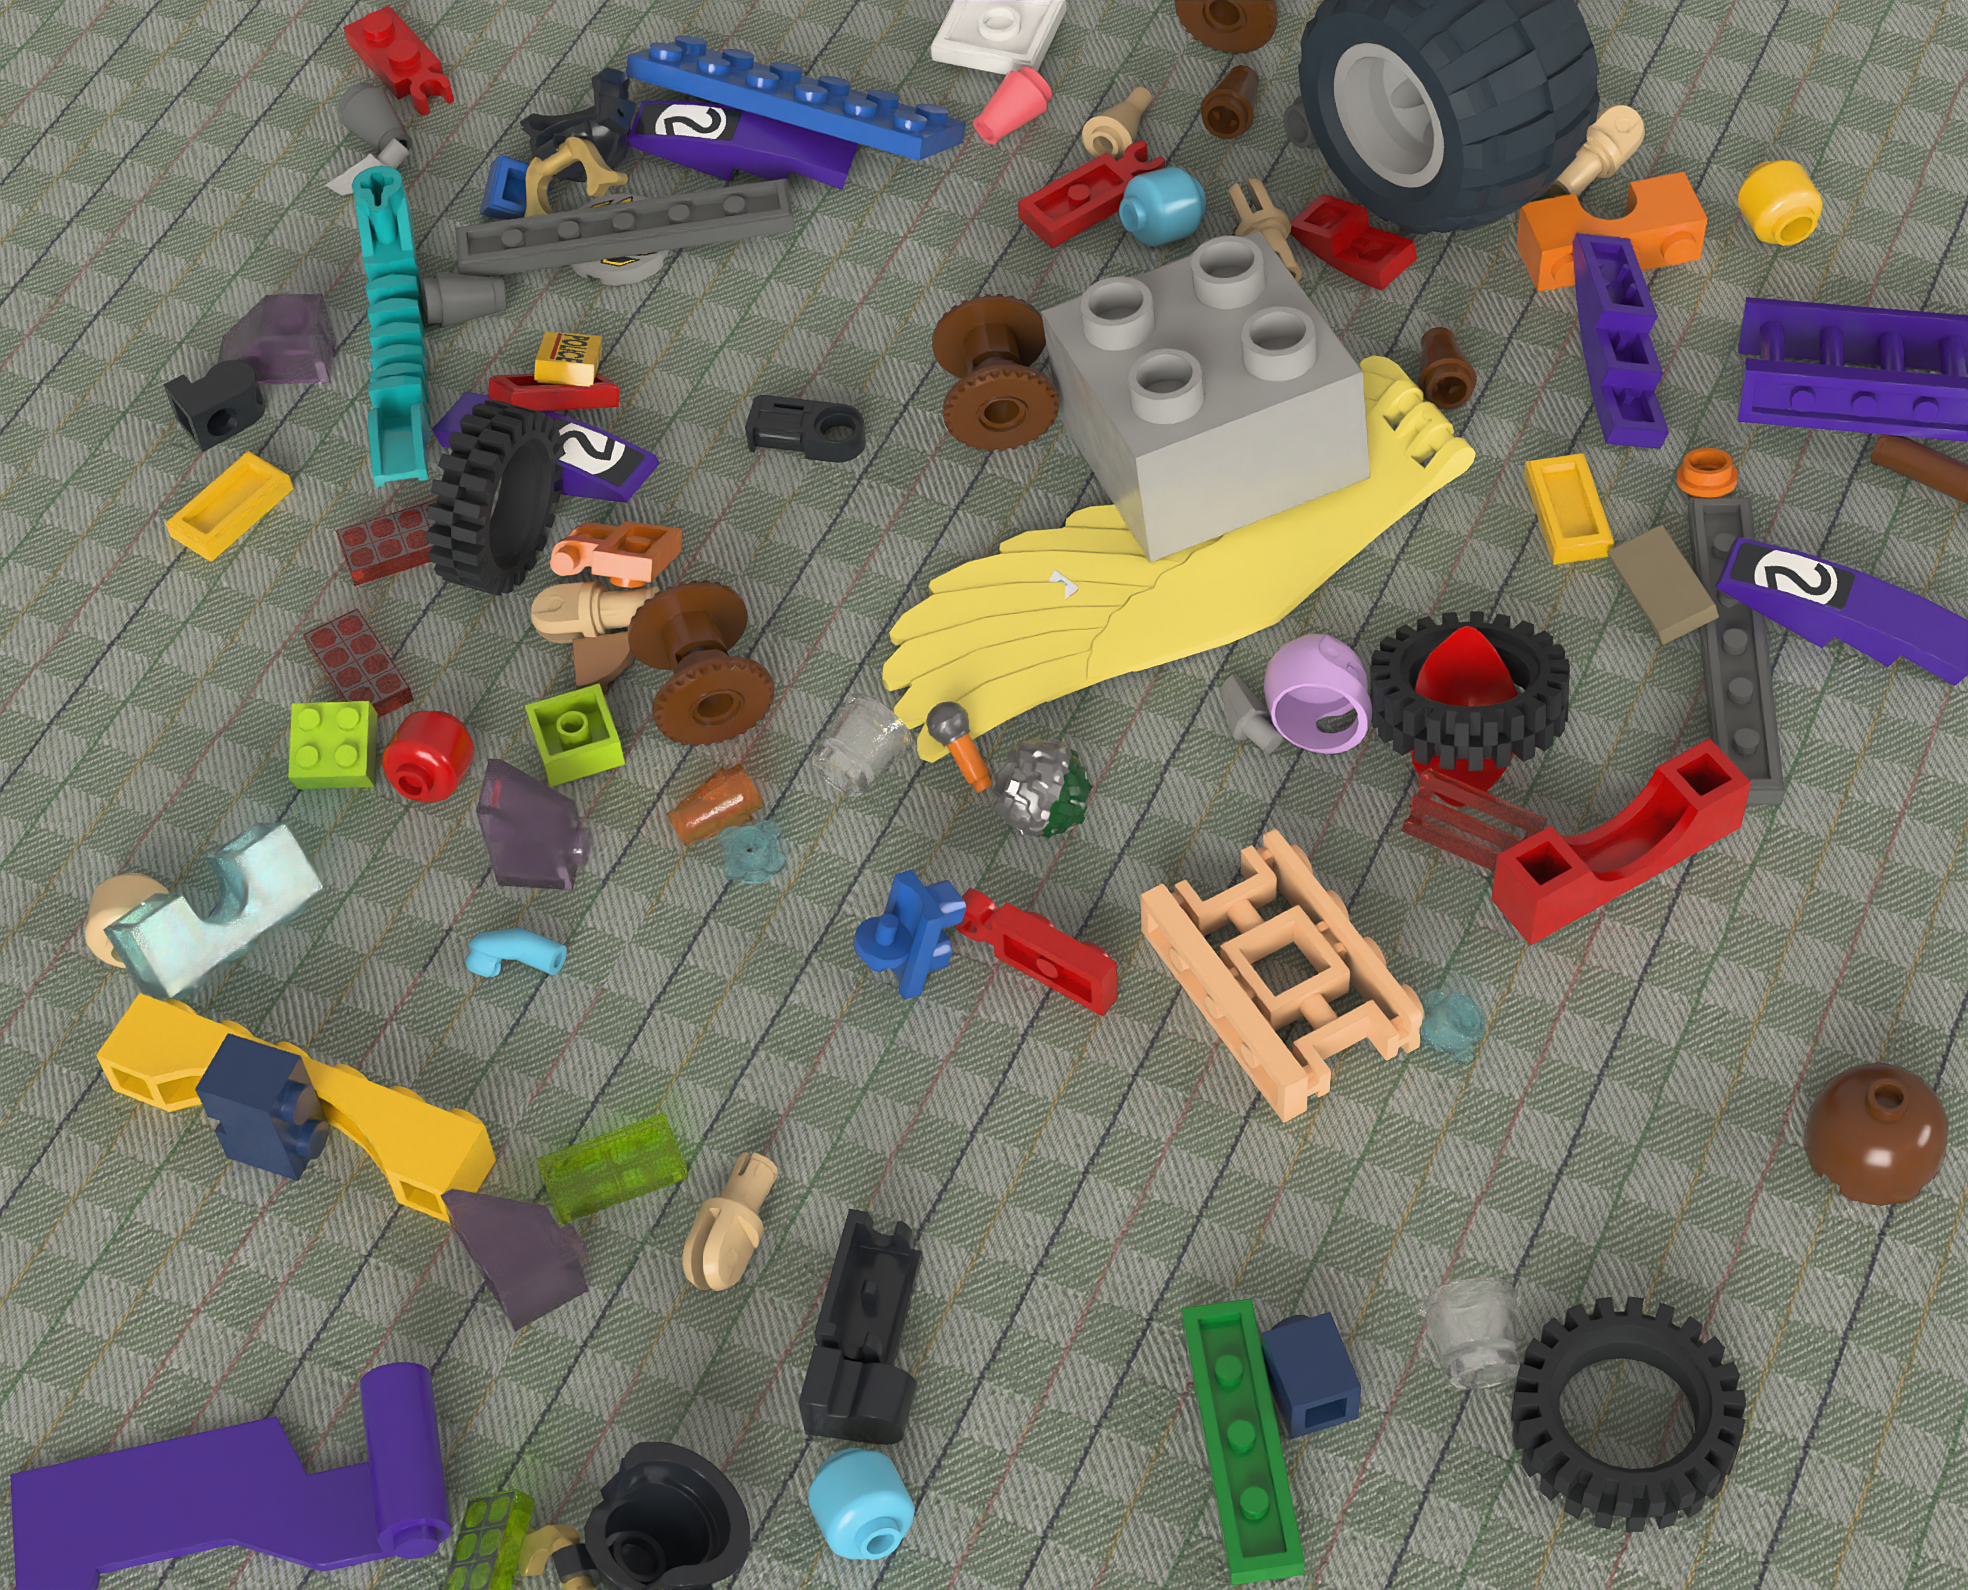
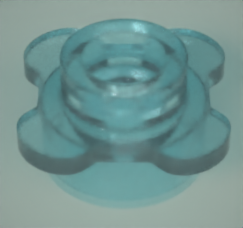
(756, 865)
(1452, 1024)

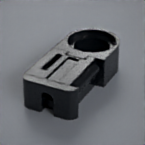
(800, 427)

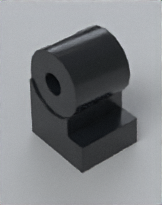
(218, 403)
(855, 1399)

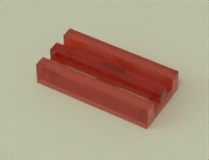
(1424, 805)

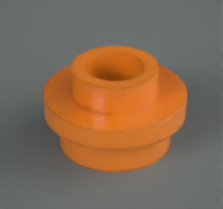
(1707, 473)

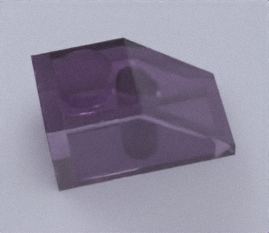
(284, 340)
(530, 830)
(519, 1253)

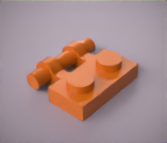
(625, 553)

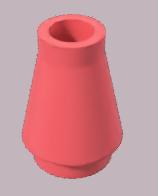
(1016, 102)

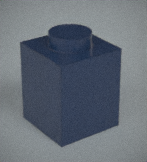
(1310, 1374)

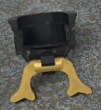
(581, 144)
(660, 1527)

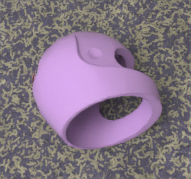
(1316, 680)

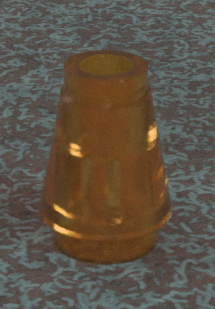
(719, 802)

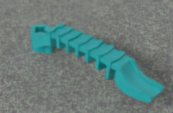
(399, 375)

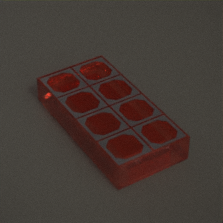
(387, 544)
(358, 663)

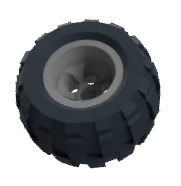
(1448, 104)

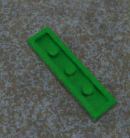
(1242, 1442)

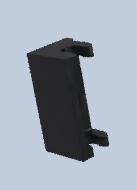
(869, 1291)

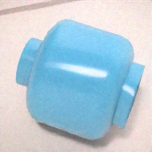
(1162, 206)
(858, 1502)

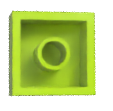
(575, 735)
(333, 745)

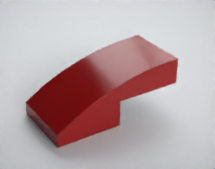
(1345, 240)

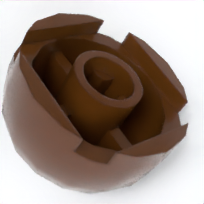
(1877, 1133)

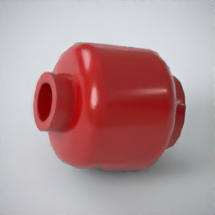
(428, 756)

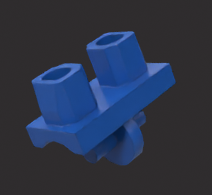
(911, 931)

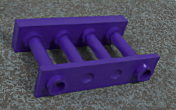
(1854, 397)

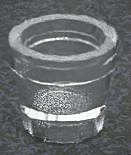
(860, 745)
(1475, 1330)

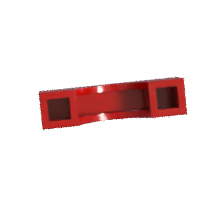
(1678, 813)

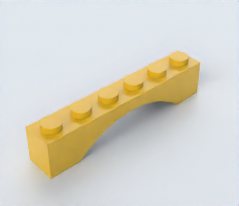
(420, 1148)

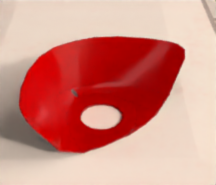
(1465, 673)

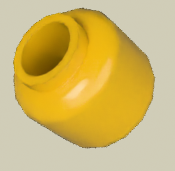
(1780, 202)

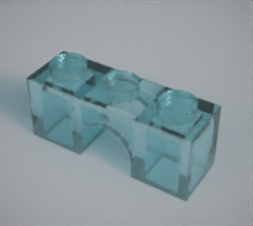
(261, 884)

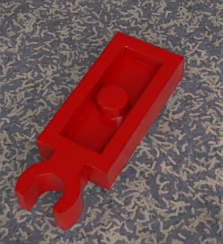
(399, 58)
(1084, 195)
(1042, 951)

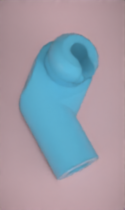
(513, 944)

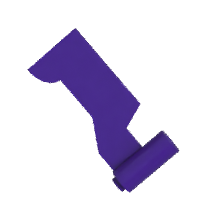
(242, 1491)

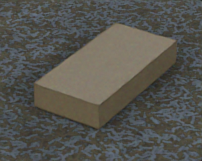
(1663, 584)

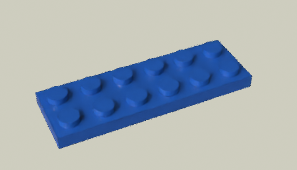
(789, 96)

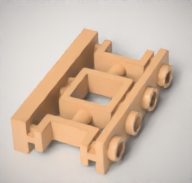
(1241, 1003)

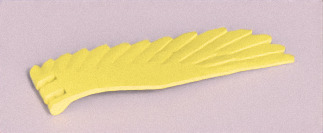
(1011, 640)

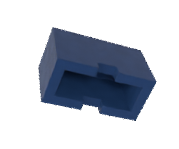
(263, 1107)

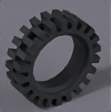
(467, 543)
(1470, 731)
(1615, 1489)

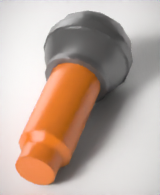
(950, 726)

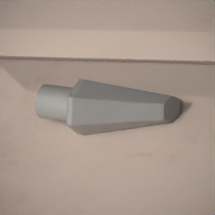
(390, 156)
(1248, 715)

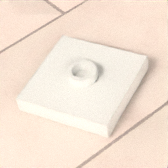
(998, 33)

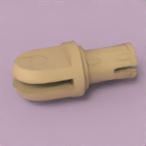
(1608, 146)
(1270, 221)
(584, 610)
(729, 1226)

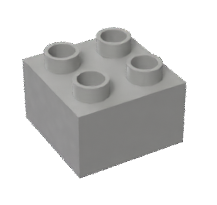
(1207, 393)

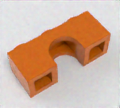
(1659, 219)

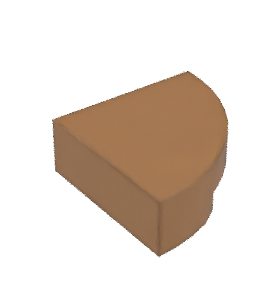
(601, 659)

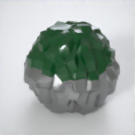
(1042, 788)

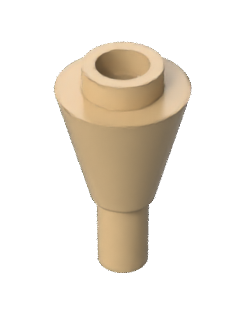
(1116, 127)

